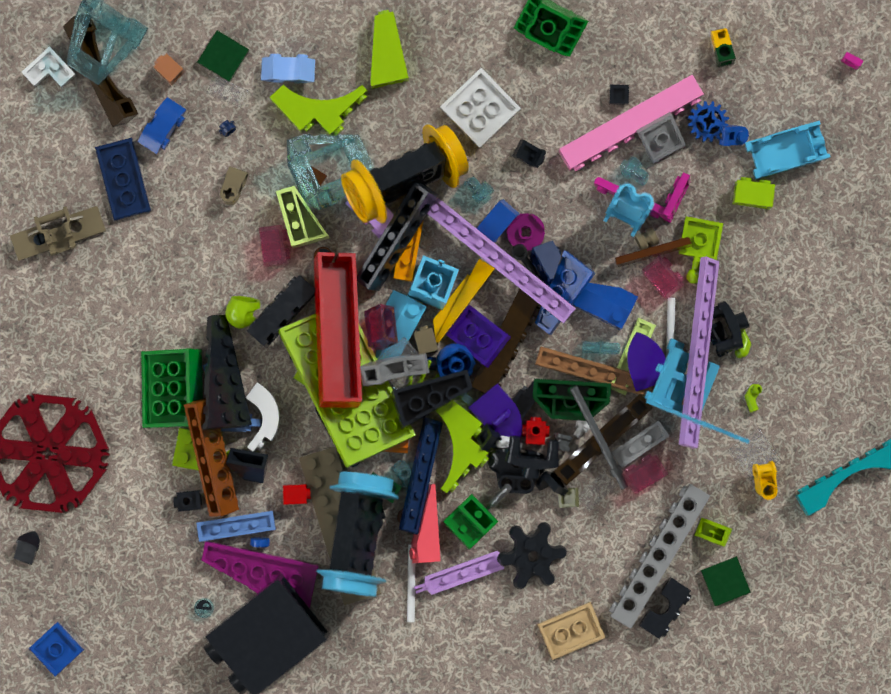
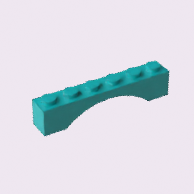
(817, 496)

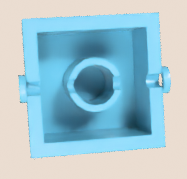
(433, 282)

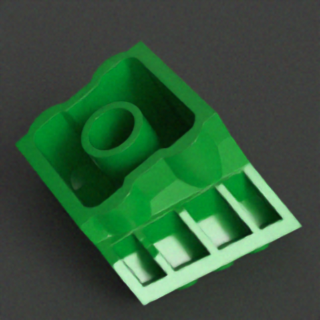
(551, 26)

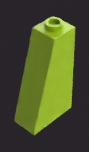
(387, 54)

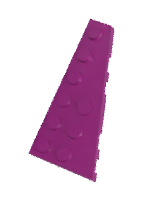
(259, 568)

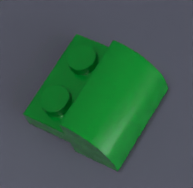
(470, 521)

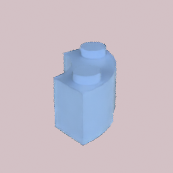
(291, 69)

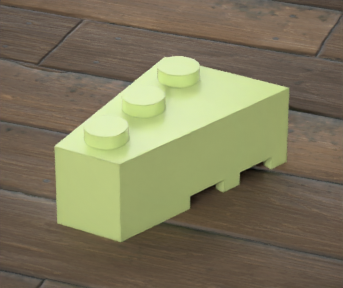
(299, 220)

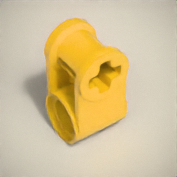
(765, 476)

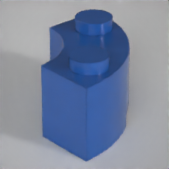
(158, 131)

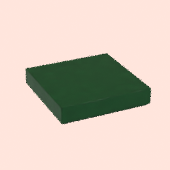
(223, 56)
(725, 581)

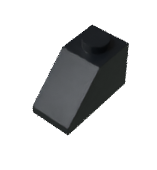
(248, 464)

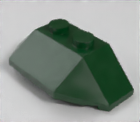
(559, 402)

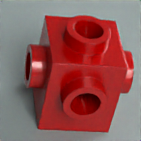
(530, 437)

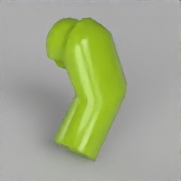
(751, 396)

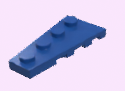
(569, 283)

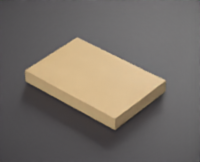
(571, 630)

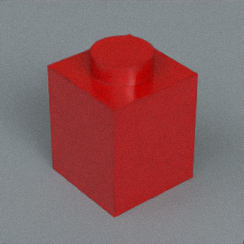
(296, 494)

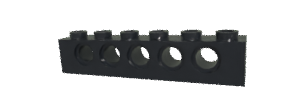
(396, 236)

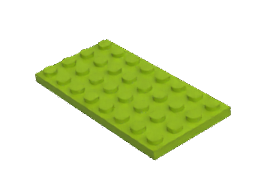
(355, 431)

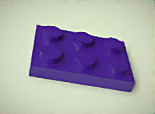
(478, 335)

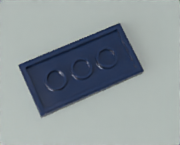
(123, 179)

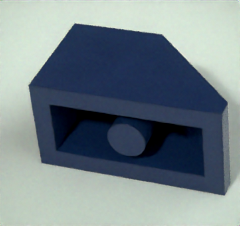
(546, 260)

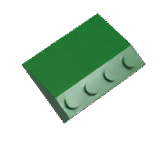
(168, 383)

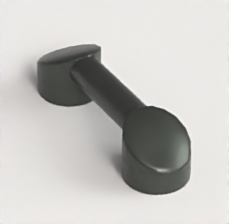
(520, 253)

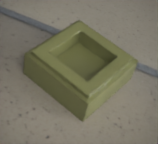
(571, 499)

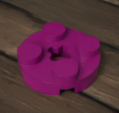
(526, 221)

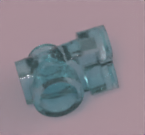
(632, 169)
(481, 192)
(404, 477)

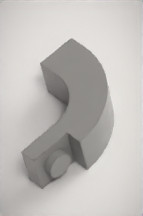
(393, 367)

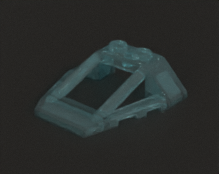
(116, 23)
(298, 160)

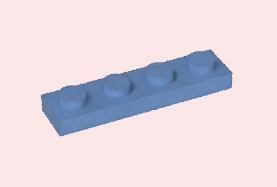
(236, 526)

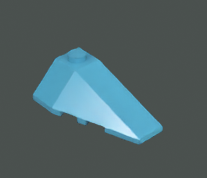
(407, 316)

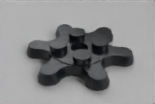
(519, 555)

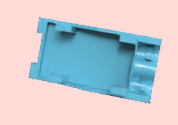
(787, 150)
(630, 207)

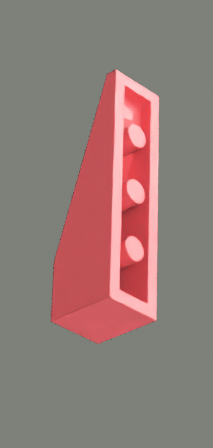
(426, 545)

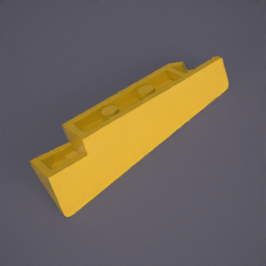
(461, 298)

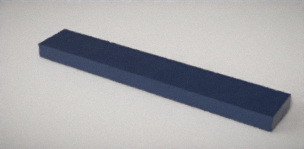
(420, 476)

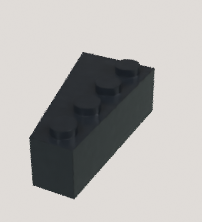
(282, 311)

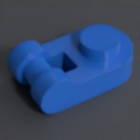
(733, 135)

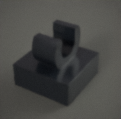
(487, 437)

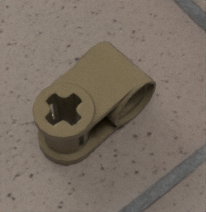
(235, 182)

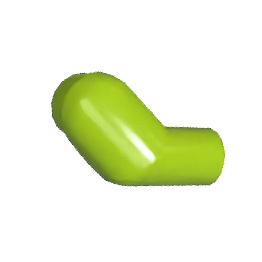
(743, 352)

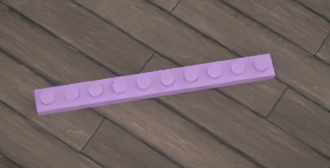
(501, 260)
(699, 351)

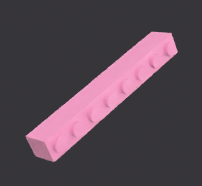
(625, 125)

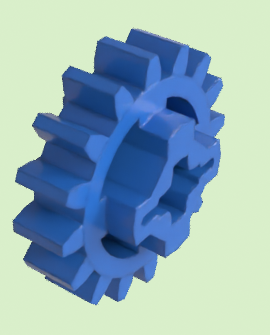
(700, 120)

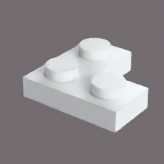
(47, 64)

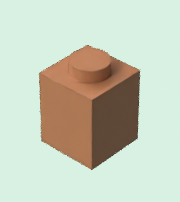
(168, 68)

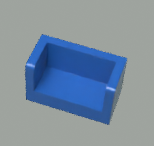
(498, 220)

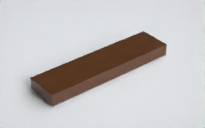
(653, 251)

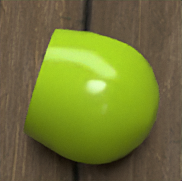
(240, 311)

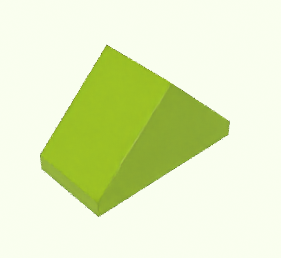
(713, 532)

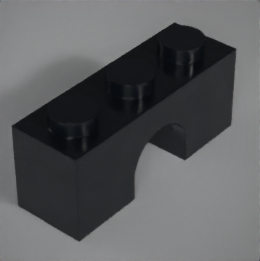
(658, 623)

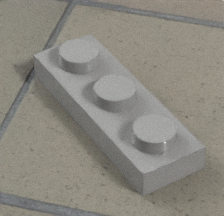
(640, 444)

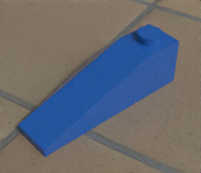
(606, 303)

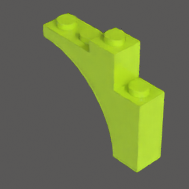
(327, 113)
(465, 451)

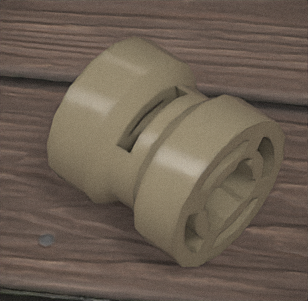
(647, 238)

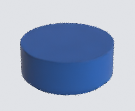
(259, 542)

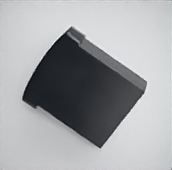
(550, 479)
(27, 547)

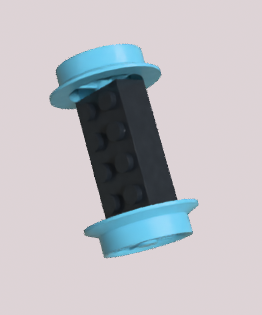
(357, 533)

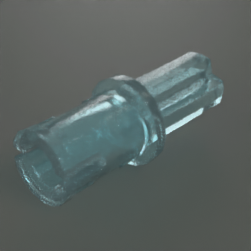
(600, 347)

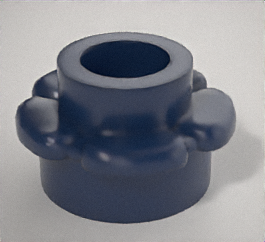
(227, 128)

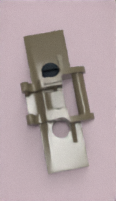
(59, 239)

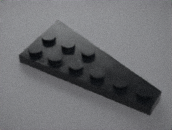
(223, 384)

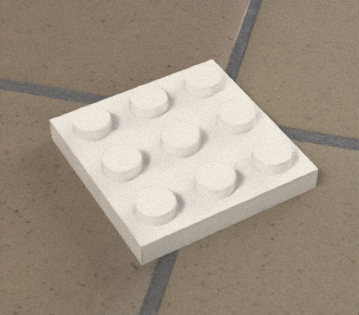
(480, 108)

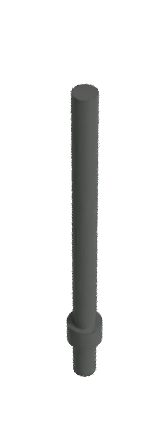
(615, 470)

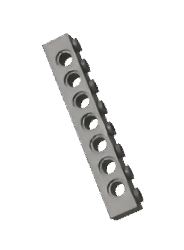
(659, 567)

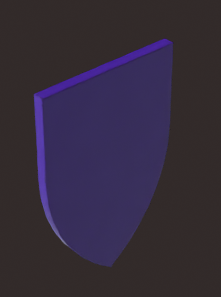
(643, 360)
(498, 410)

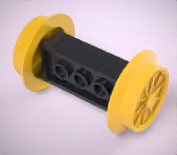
(374, 189)

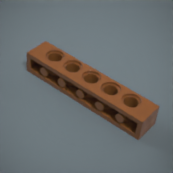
(211, 462)

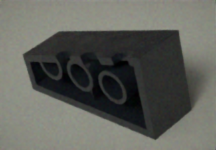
(428, 396)

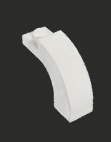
(270, 416)

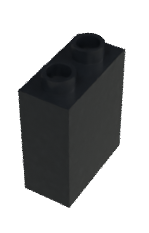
(265, 637)

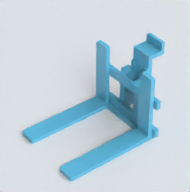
(671, 386)

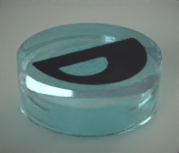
(204, 607)

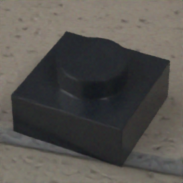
(618, 94)

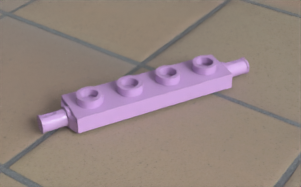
(460, 573)

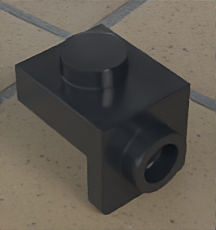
(529, 154)

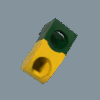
(722, 48)

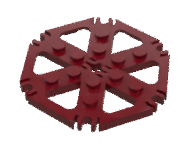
(66, 455)

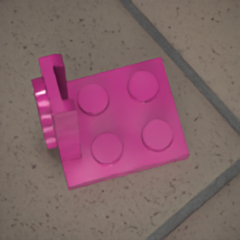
(672, 201)

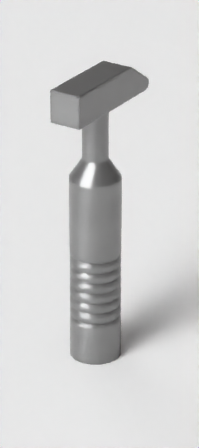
(498, 497)

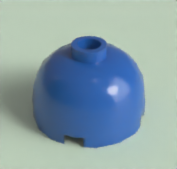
(454, 359)

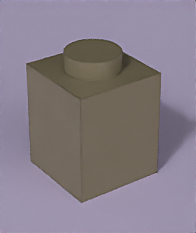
(425, 340)

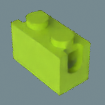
(754, 194)

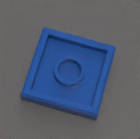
(56, 649)

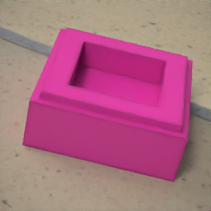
(852, 61)

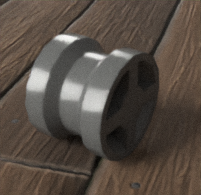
(564, 441)

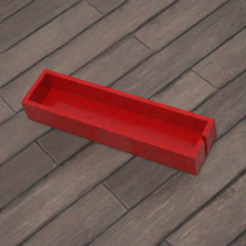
(337, 330)

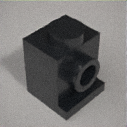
(195, 501)

